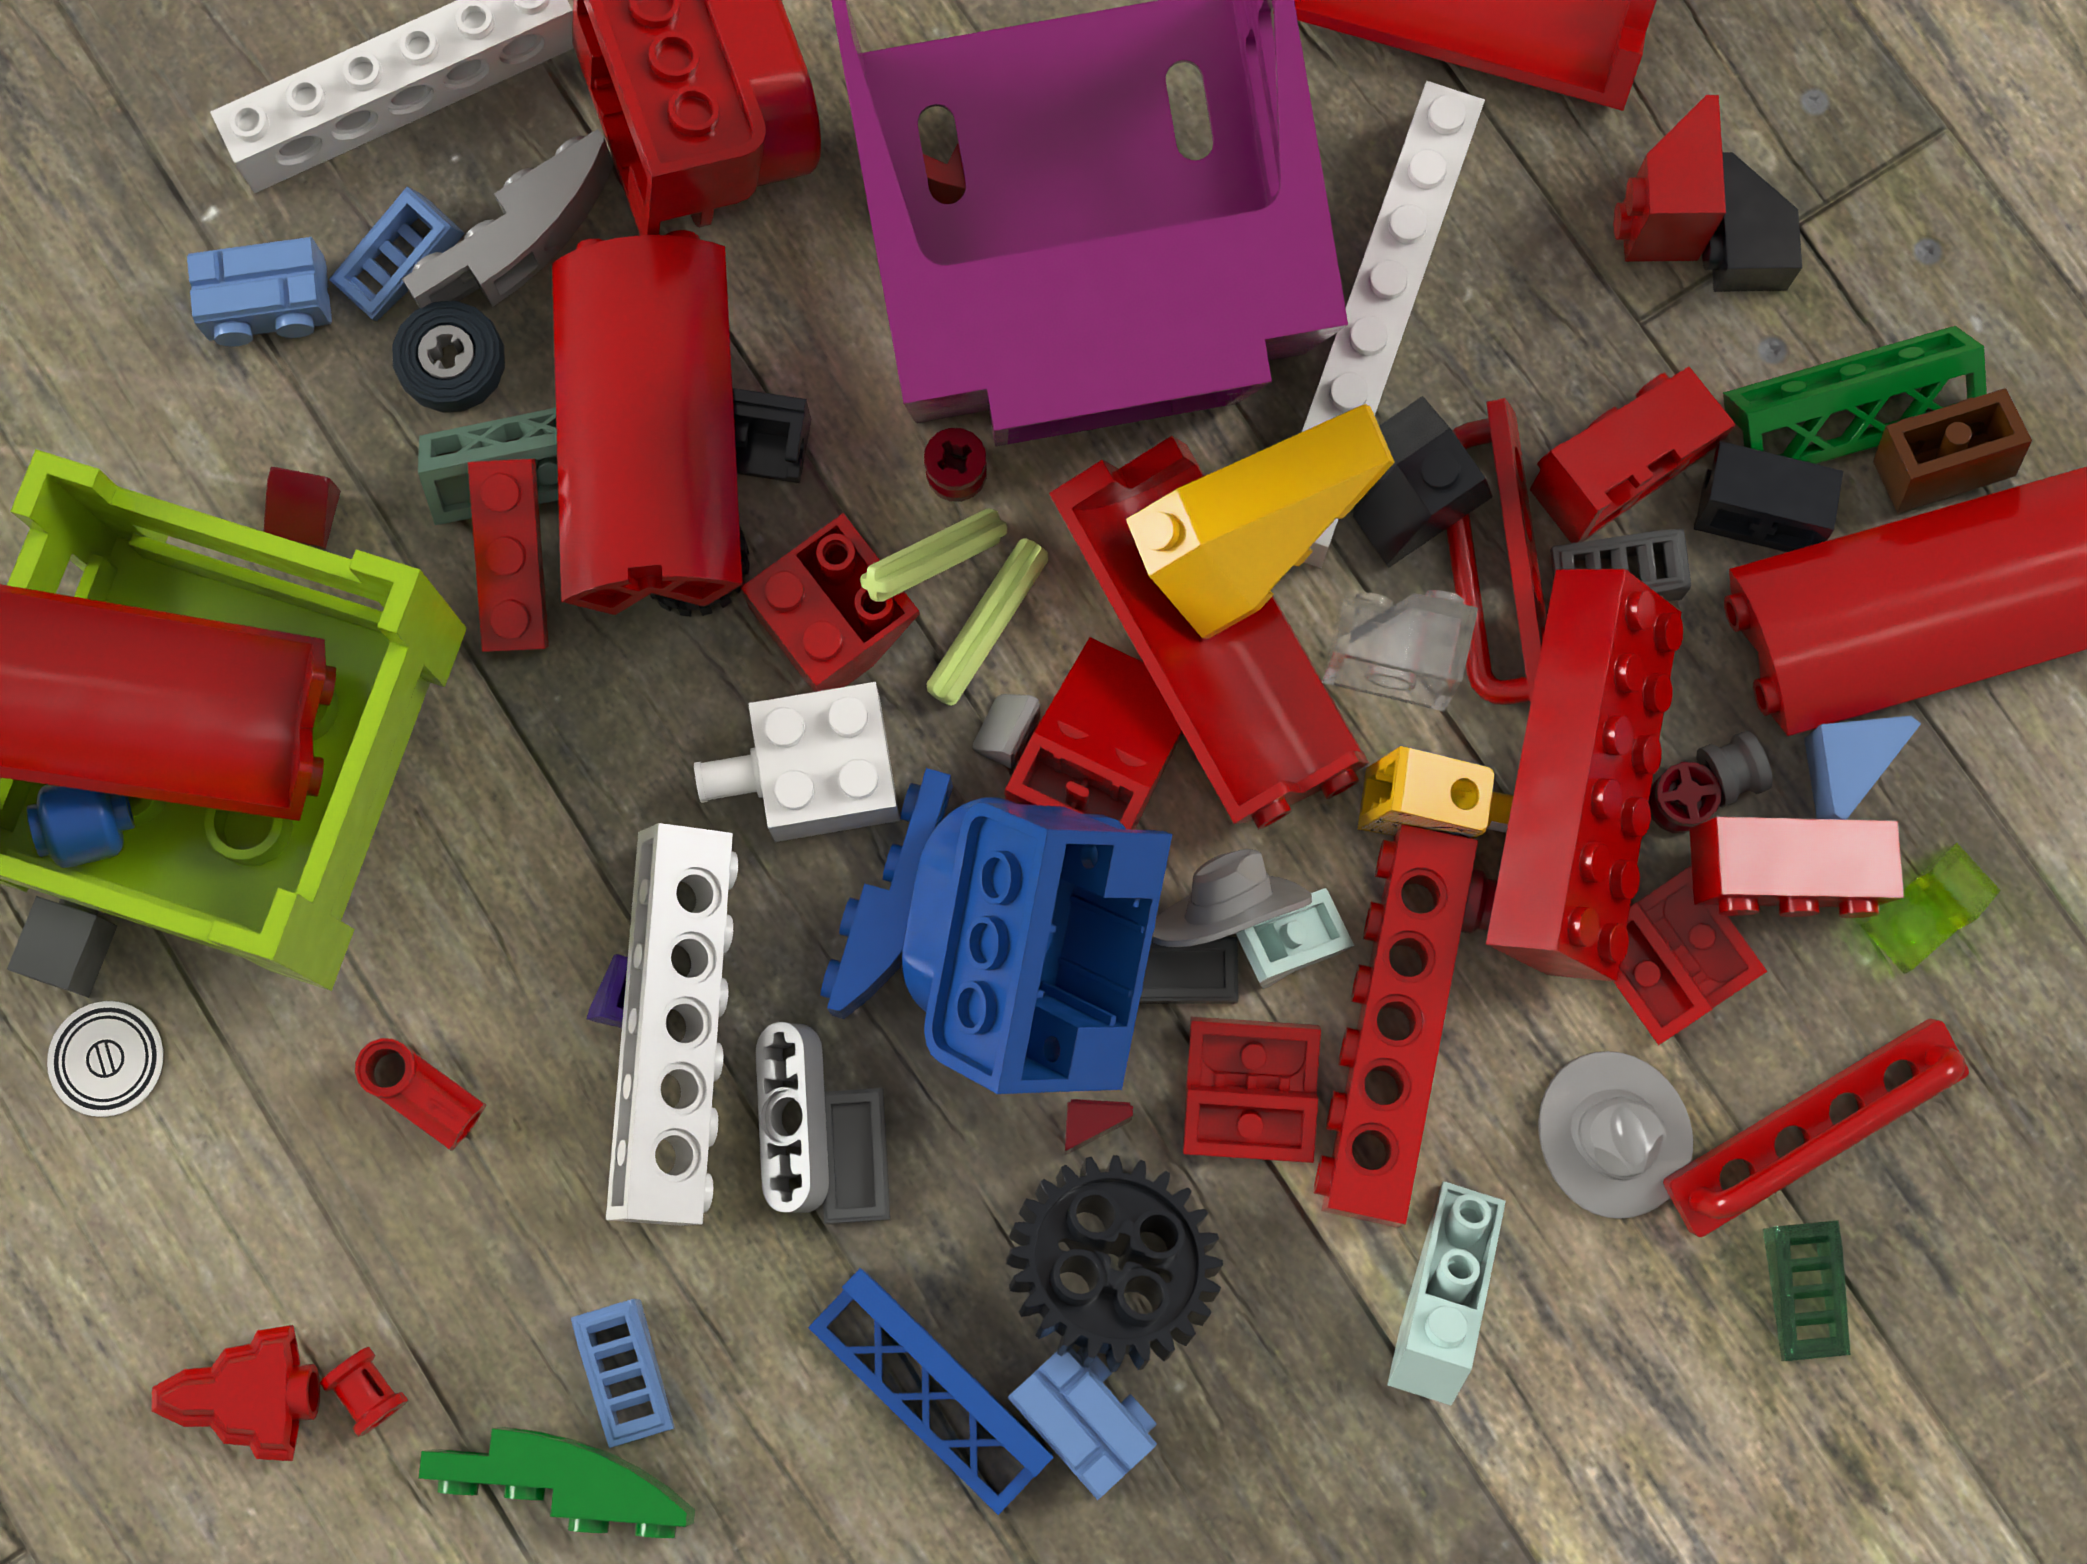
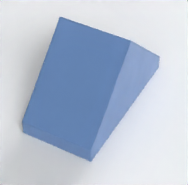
(1850, 758)

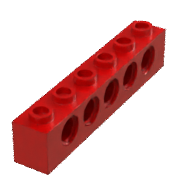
(1445, 868)

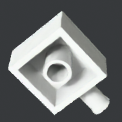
(814, 762)

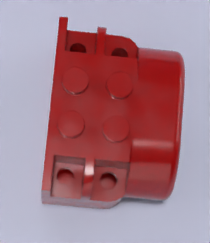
(697, 101)

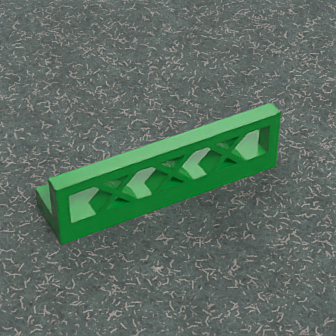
(1854, 381)

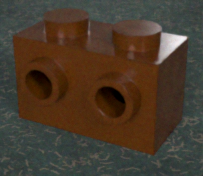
(1951, 450)

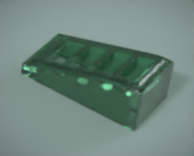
(1833, 1289)

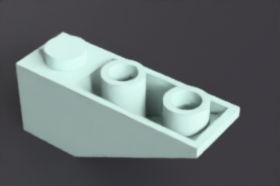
(1448, 1295)

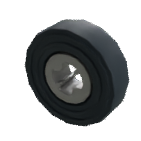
(422, 341)

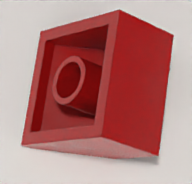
(1677, 191)

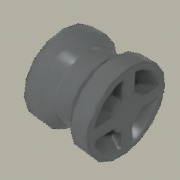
(1737, 766)

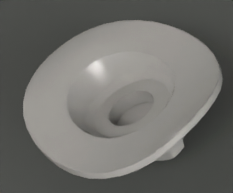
(1227, 898)
(1613, 1133)

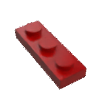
(508, 554)

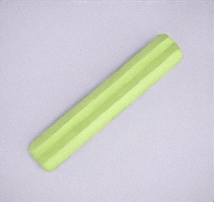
(933, 555)
(987, 621)

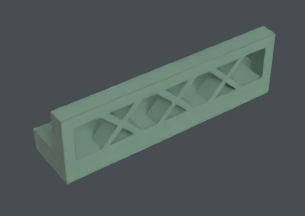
(447, 477)

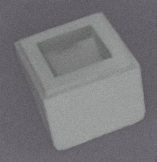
(1007, 728)

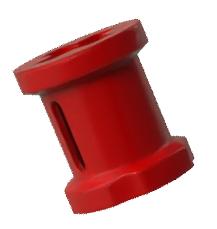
(363, 1391)

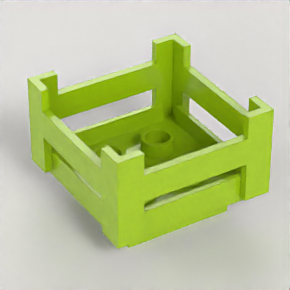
(215, 874)

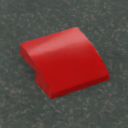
(1681, 959)
(1251, 1089)

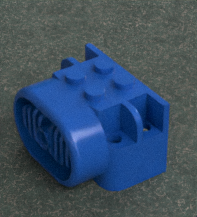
(1033, 943)

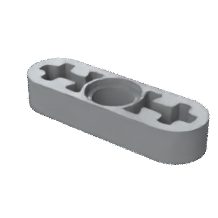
(812, 1134)

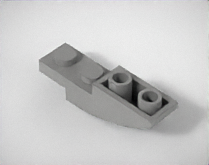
(539, 218)

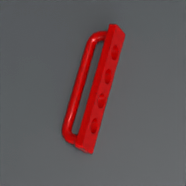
(1503, 433)
(1934, 1068)

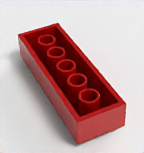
(1586, 775)

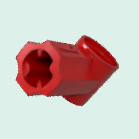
(422, 1094)

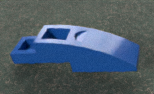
(880, 917)

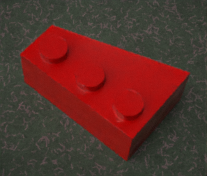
(1629, 453)

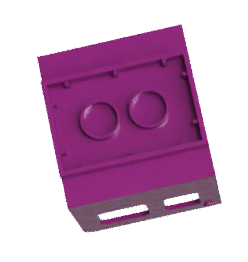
(1089, 256)

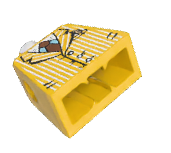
(1431, 795)

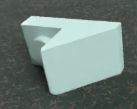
(1295, 939)

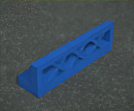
(948, 1373)

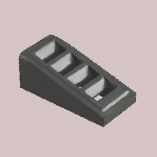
(1644, 546)

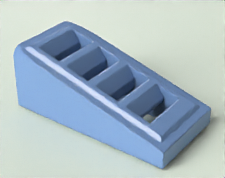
(393, 223)
(592, 1354)

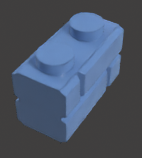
(259, 291)
(1085, 1420)

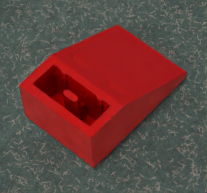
(1099, 740)

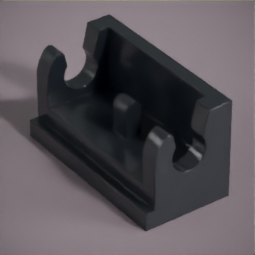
(770, 434)
(1768, 499)

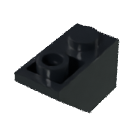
(1758, 237)

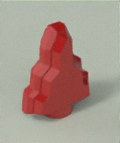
(248, 1395)

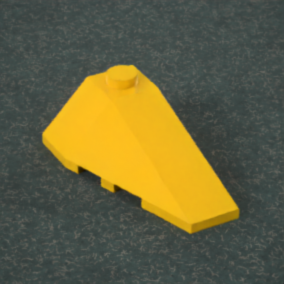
(1243, 527)

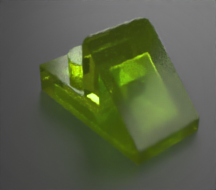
(1934, 906)

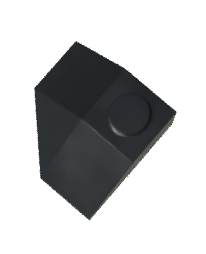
(1424, 488)

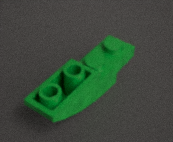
(585, 1481)

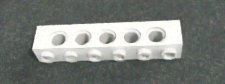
(388, 83)
(647, 1052)

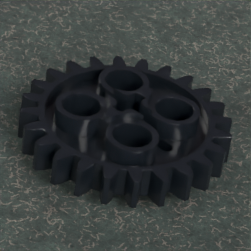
(1101, 1318)

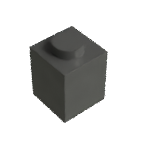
(62, 945)

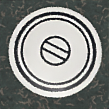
(105, 1058)

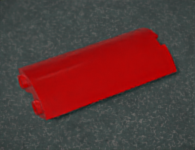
(1552, 44)
(645, 422)
(1917, 604)
(1239, 697)
(159, 704)

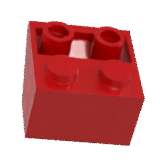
(821, 612)

